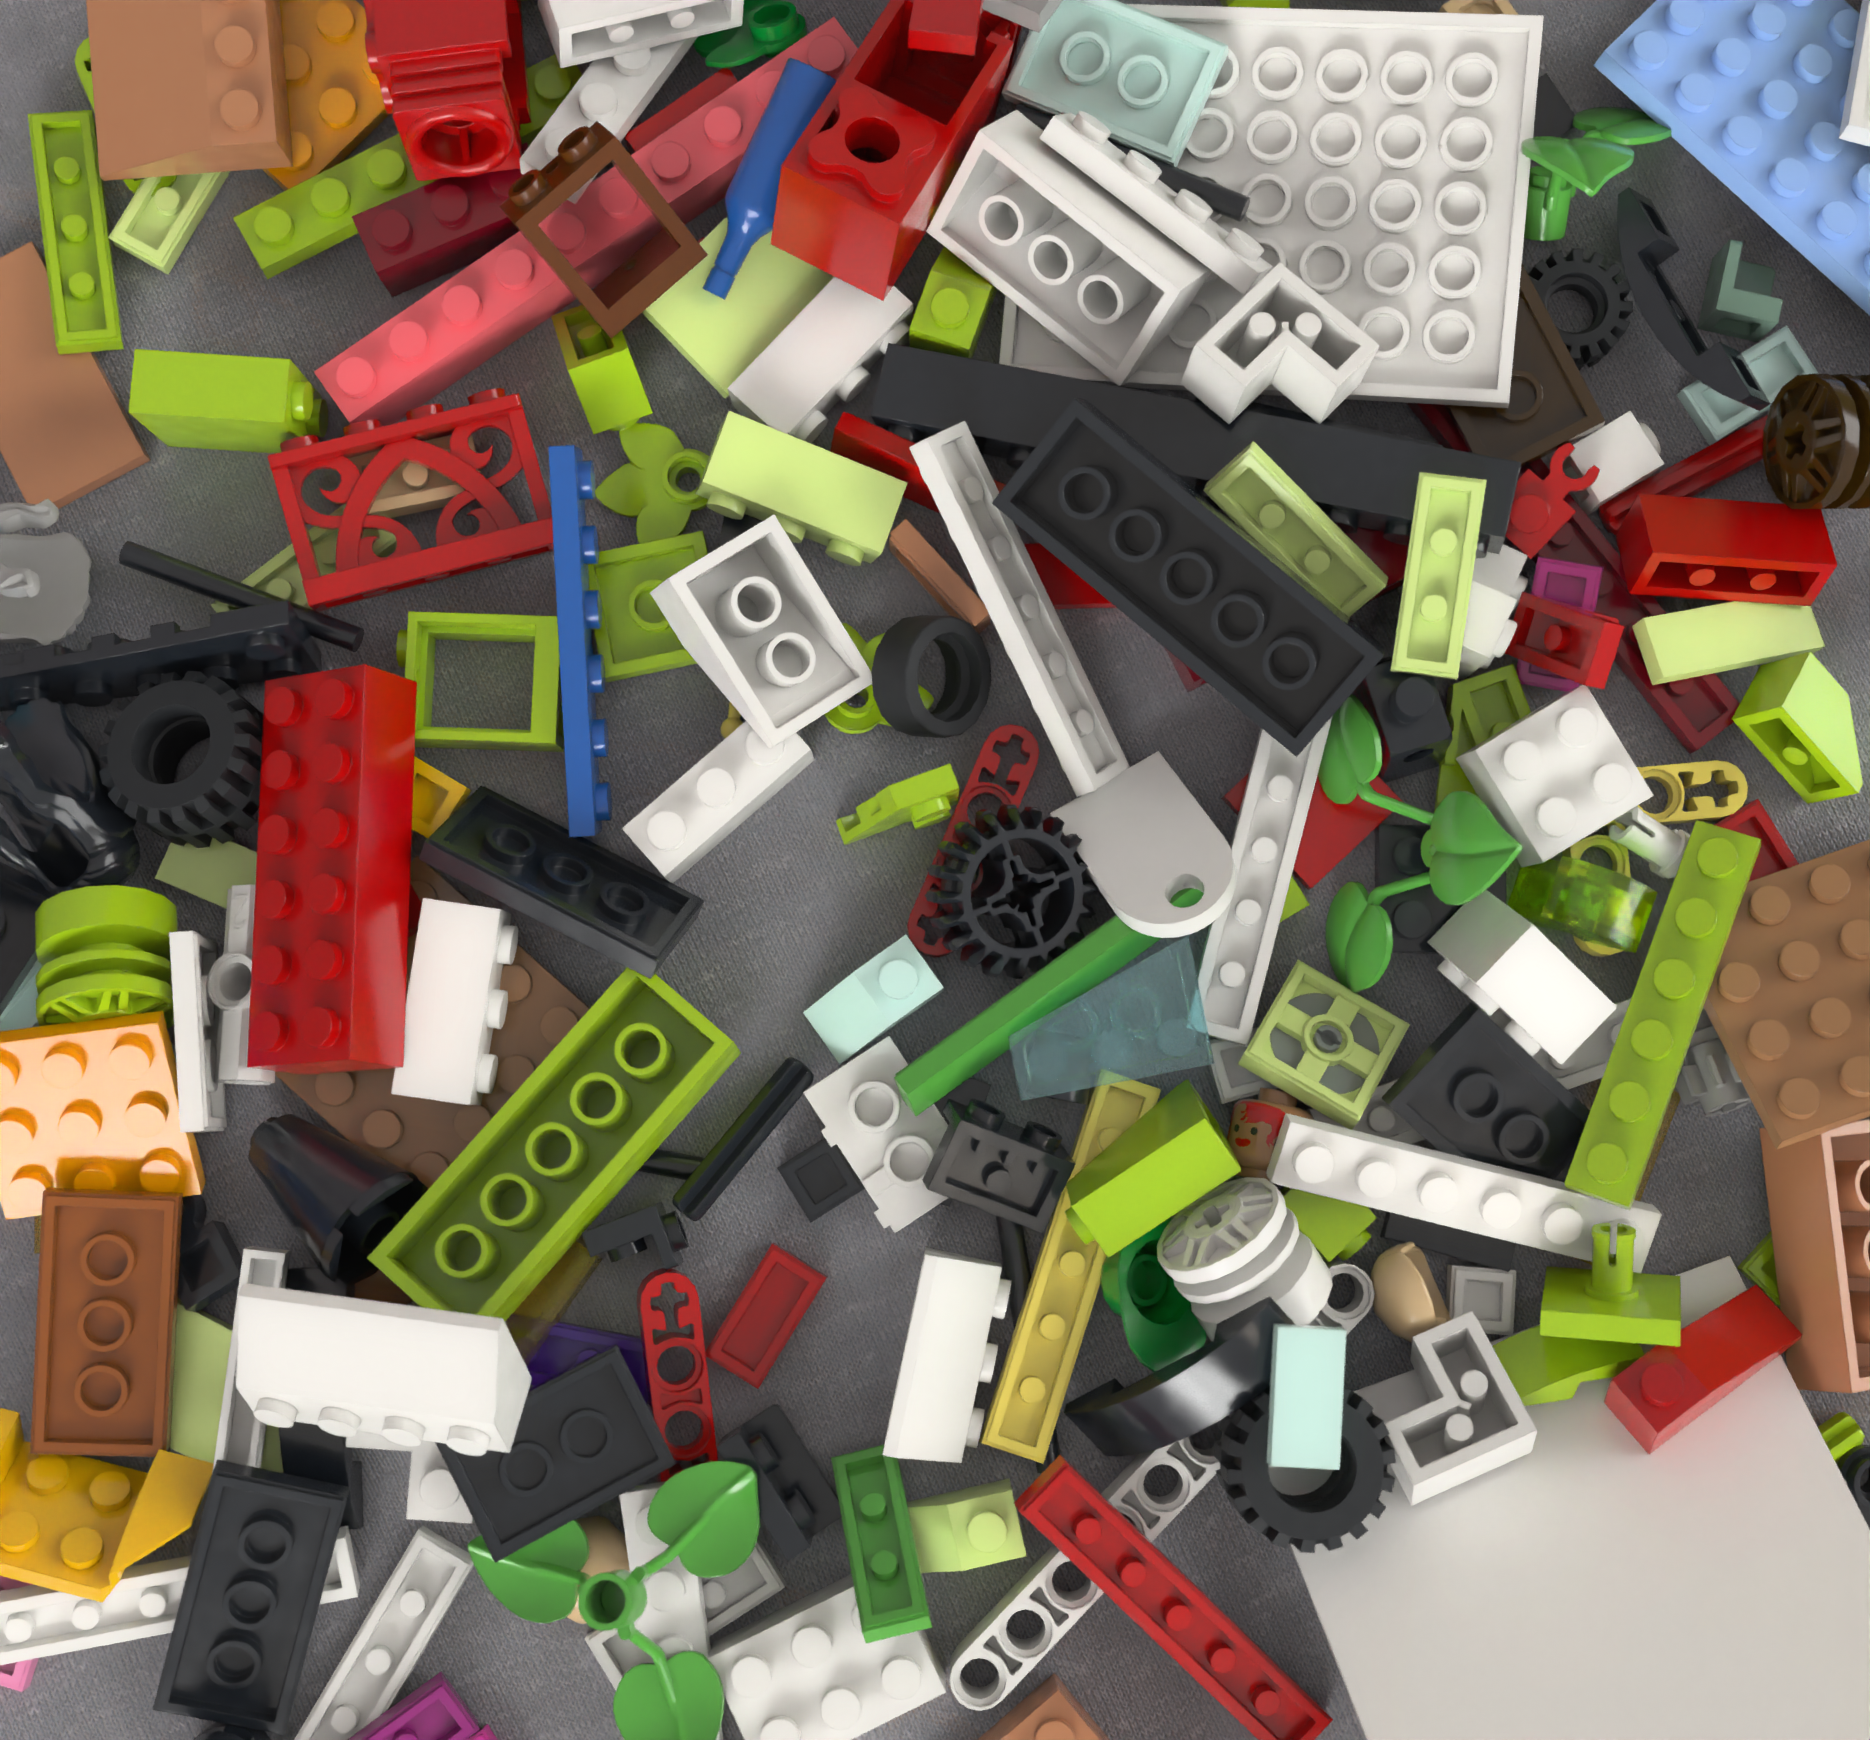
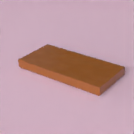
(106, 1322)

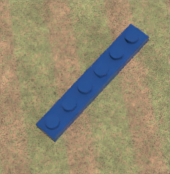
(577, 614)

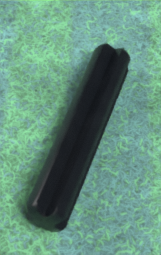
(742, 1139)

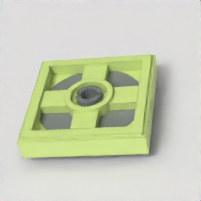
(1324, 1045)

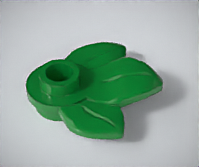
(765, 30)

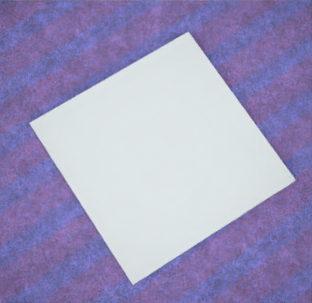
(1611, 1581)

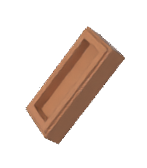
(937, 576)

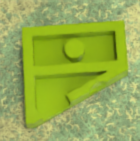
(919, 799)

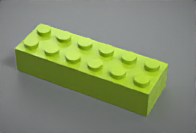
(557, 1151)

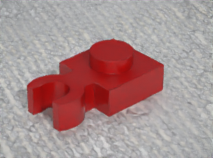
(1539, 505)

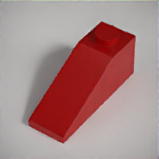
(1715, 1356)

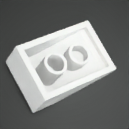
(764, 632)

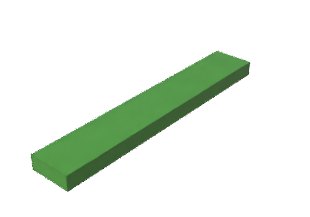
(1048, 989)

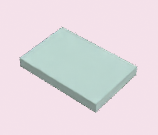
(1123, 69)

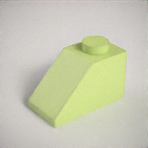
(967, 1528)

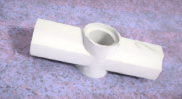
(230, 990)

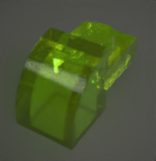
(1584, 901)

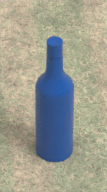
(755, 185)

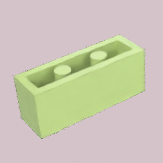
(805, 486)

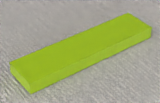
(75, 232)

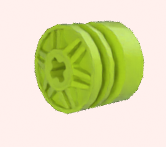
(104, 954)

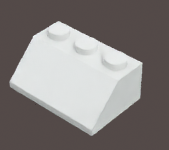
(946, 1358)

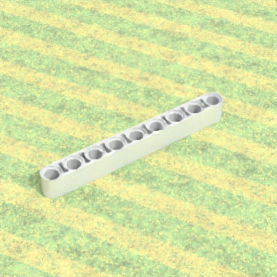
(1150, 1516)

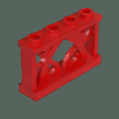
(360, 571)

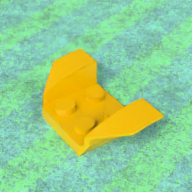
(86, 1520)

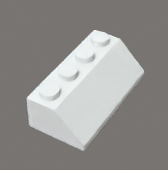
(1065, 248)
(379, 1369)

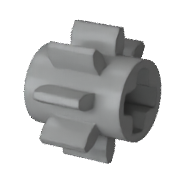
(1711, 1080)

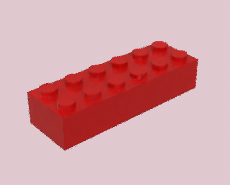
(333, 872)

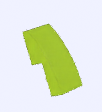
(1553, 1367)

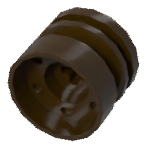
(1820, 442)

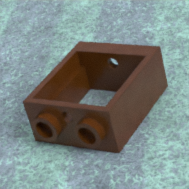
(642, 275)

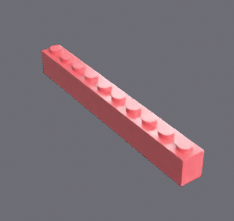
(516, 289)

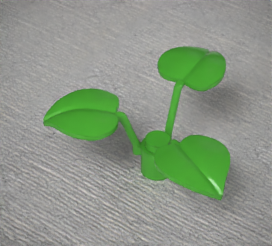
(1581, 163)
(1462, 849)
(707, 1520)

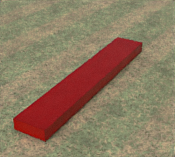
(1169, 1606)

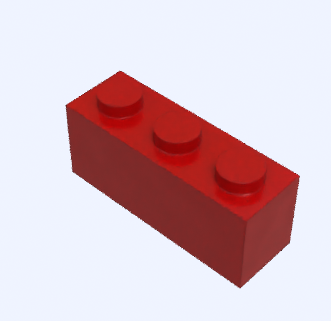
(1725, 550)

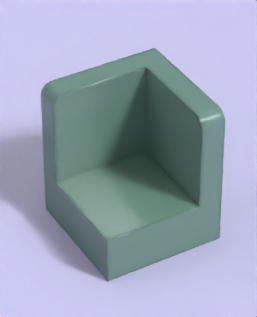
(1739, 296)

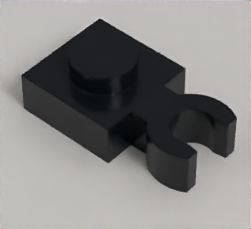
(207, 1257)

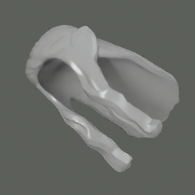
(40, 577)

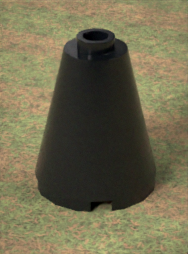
(332, 1193)

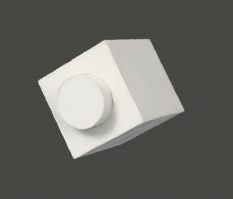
(1624, 454)

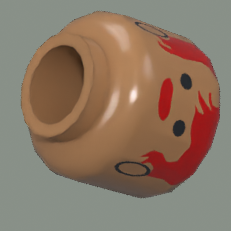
(1256, 1129)

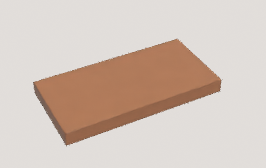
(57, 411)

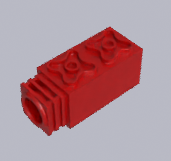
(452, 81)
(887, 149)

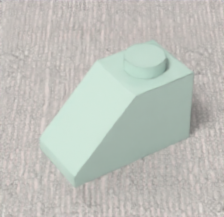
(873, 999)

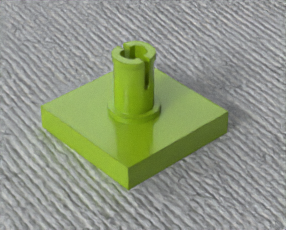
(1610, 1298)

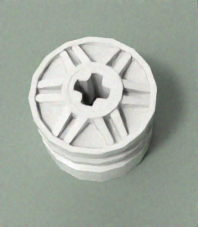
(1240, 1249)

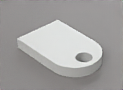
(1147, 843)

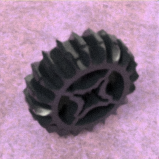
(1033, 935)

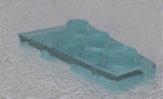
(1120, 1031)

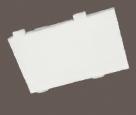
(880, 1133)

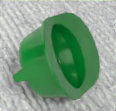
(1152, 1309)

